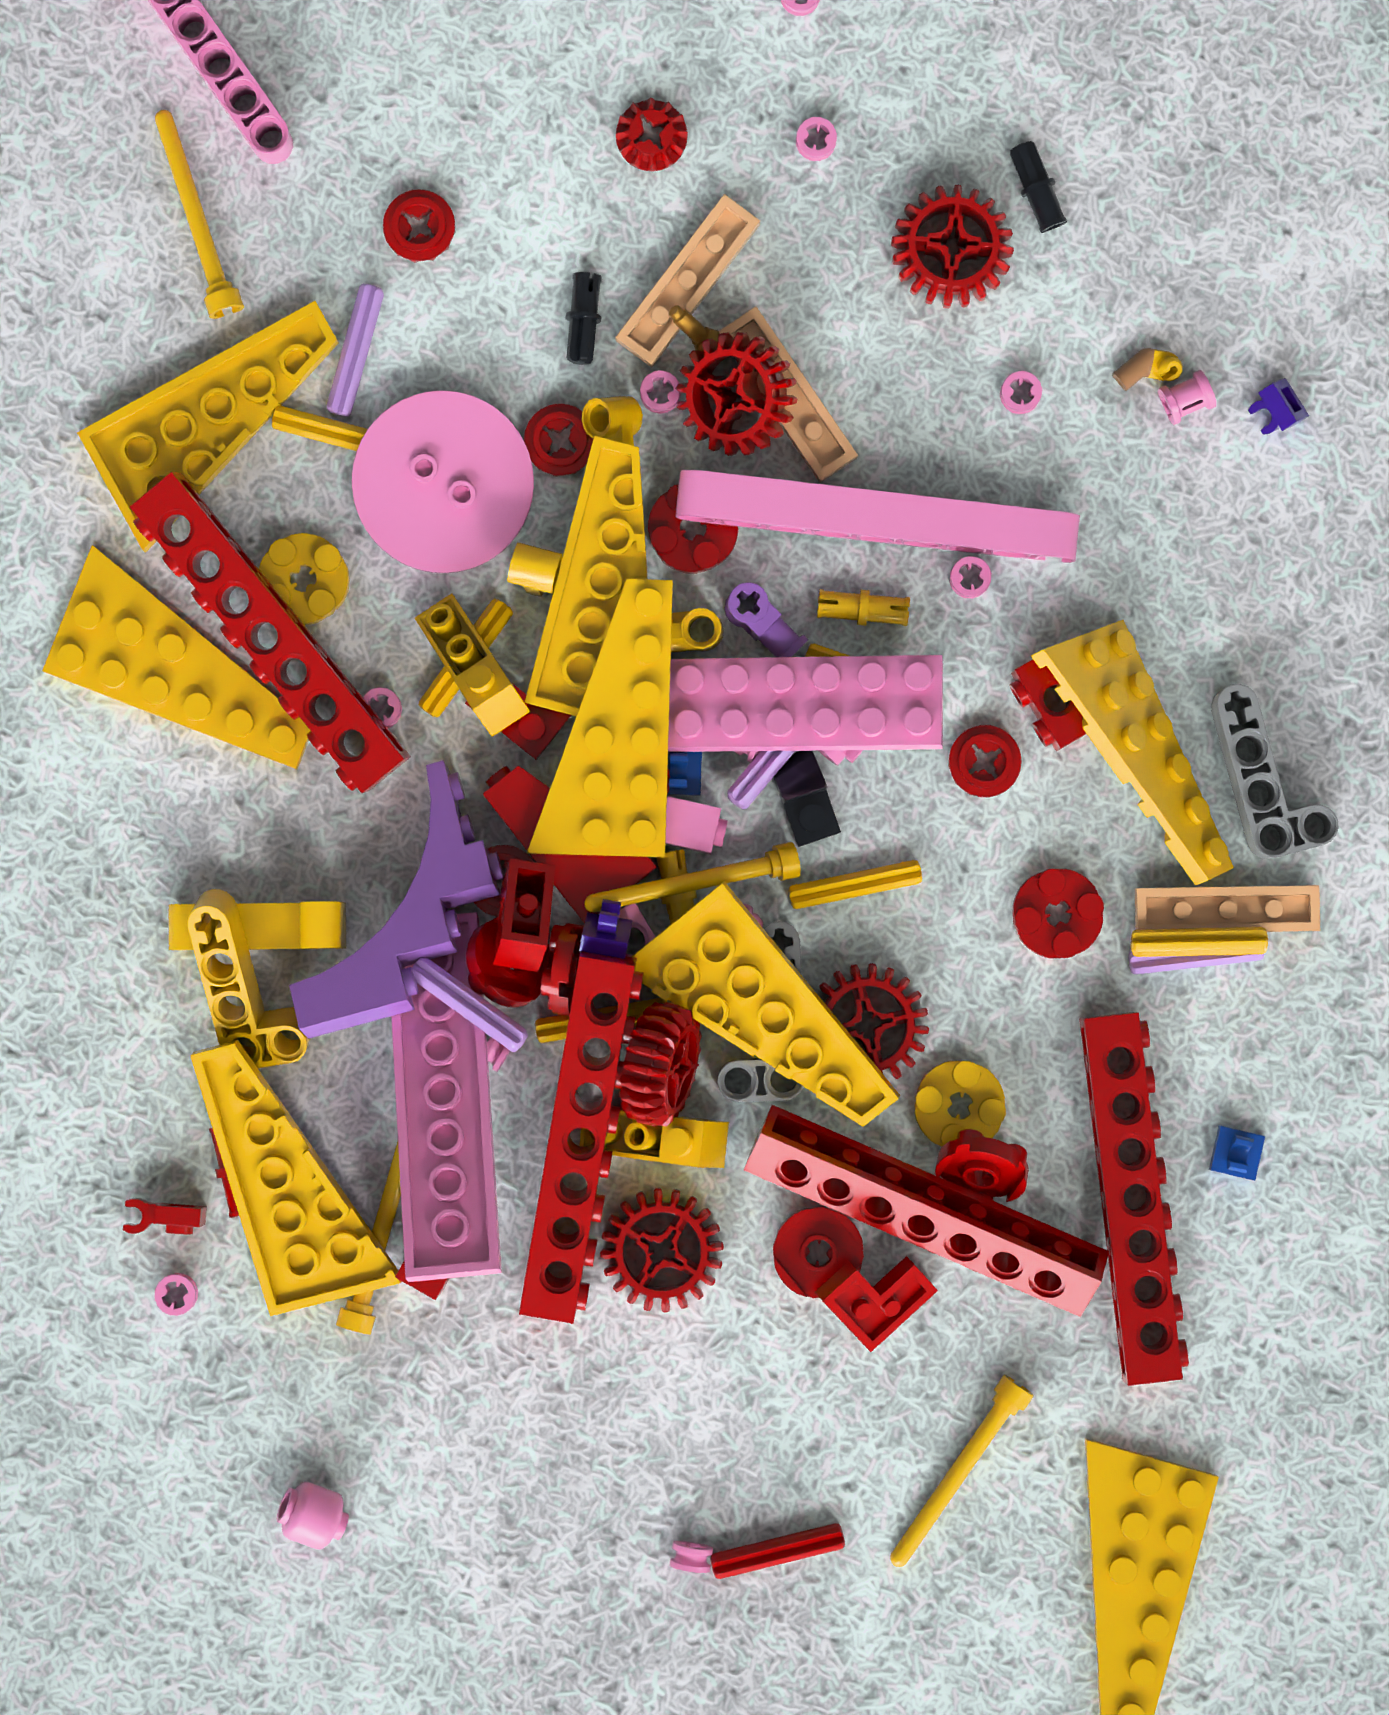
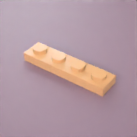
(688, 279)
(812, 428)
(1229, 907)

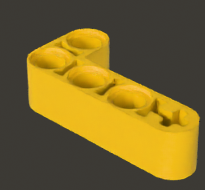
(274, 925)
(240, 981)

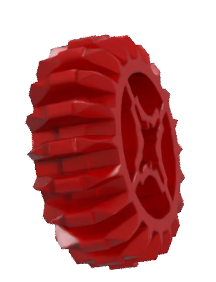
(973, 247)
(719, 424)
(906, 1015)
(660, 1064)
(682, 1216)

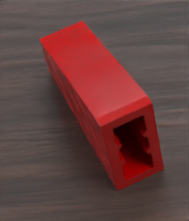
(519, 802)

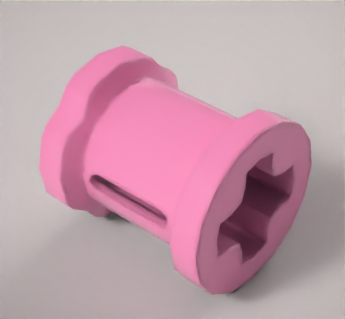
(1187, 397)

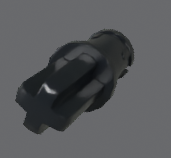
(1037, 186)
(583, 317)

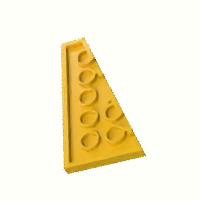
(207, 412)
(599, 556)
(148, 657)
(615, 762)
(754, 997)
(293, 1212)

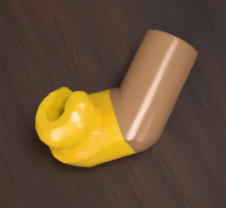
(1150, 364)

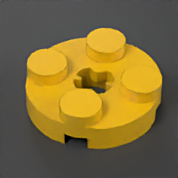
(332, 575)
(966, 1077)

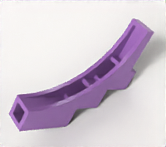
(374, 978)

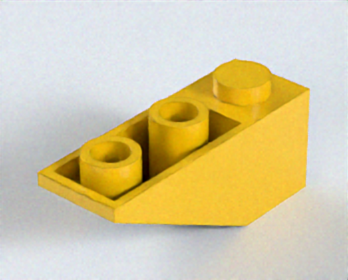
(471, 665)
(683, 1142)

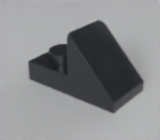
(806, 799)

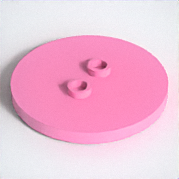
(442, 481)

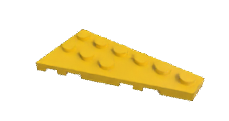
(1137, 740)
(1143, 1555)

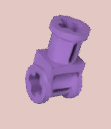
(766, 624)

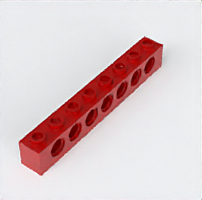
(154, 520)
(927, 1211)
(543, 1293)
(1138, 1361)

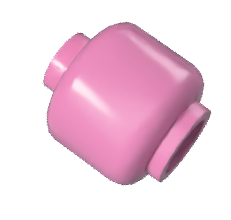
(312, 1515)

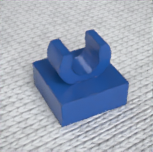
(685, 773)
(1237, 1153)

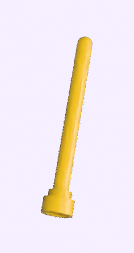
(220, 292)
(780, 863)
(358, 1312)
(1008, 1401)

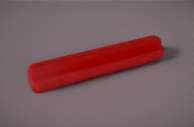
(777, 1551)

